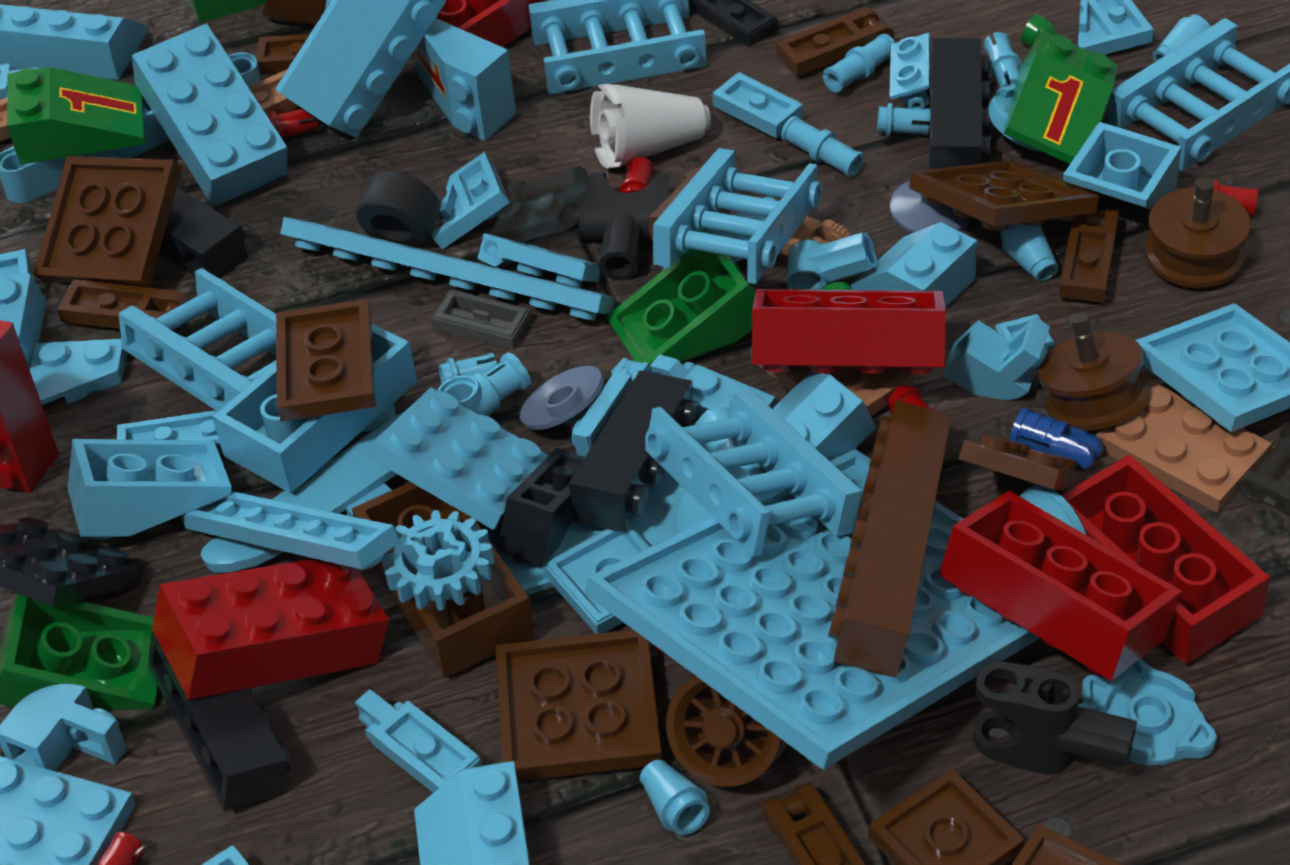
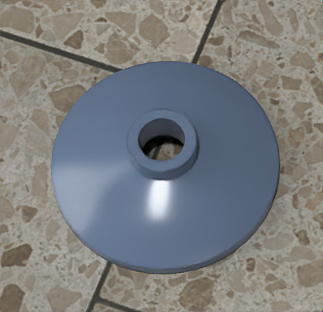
(914, 213)
(562, 398)

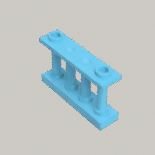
(604, 64)
(1193, 64)
(714, 189)
(183, 359)
(763, 439)

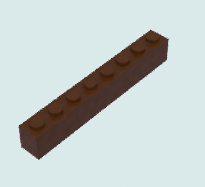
(890, 540)

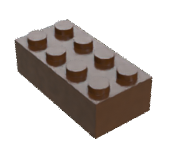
(464, 632)

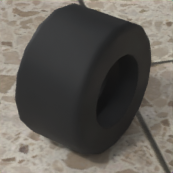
(398, 209)

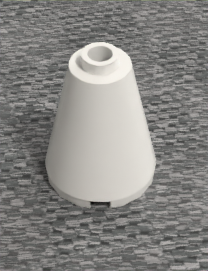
(643, 122)

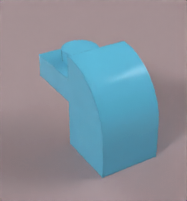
(994, 365)
(55, 721)

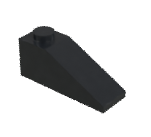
(539, 510)

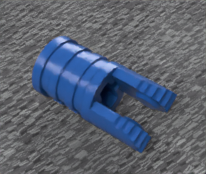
(1056, 437)

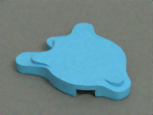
(1164, 709)

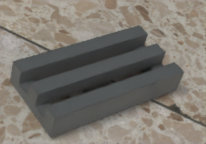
(478, 324)

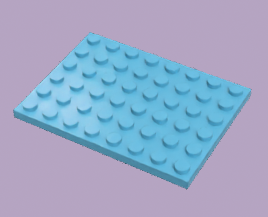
(765, 620)

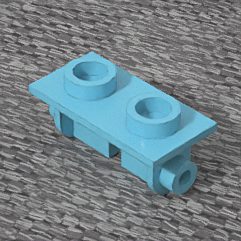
(911, 70)

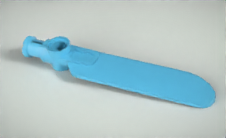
(355, 475)

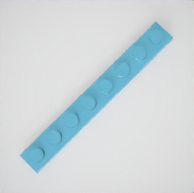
(463, 273)

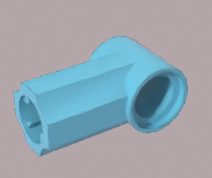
(816, 264)

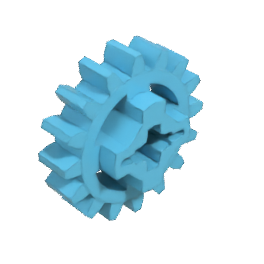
(438, 560)

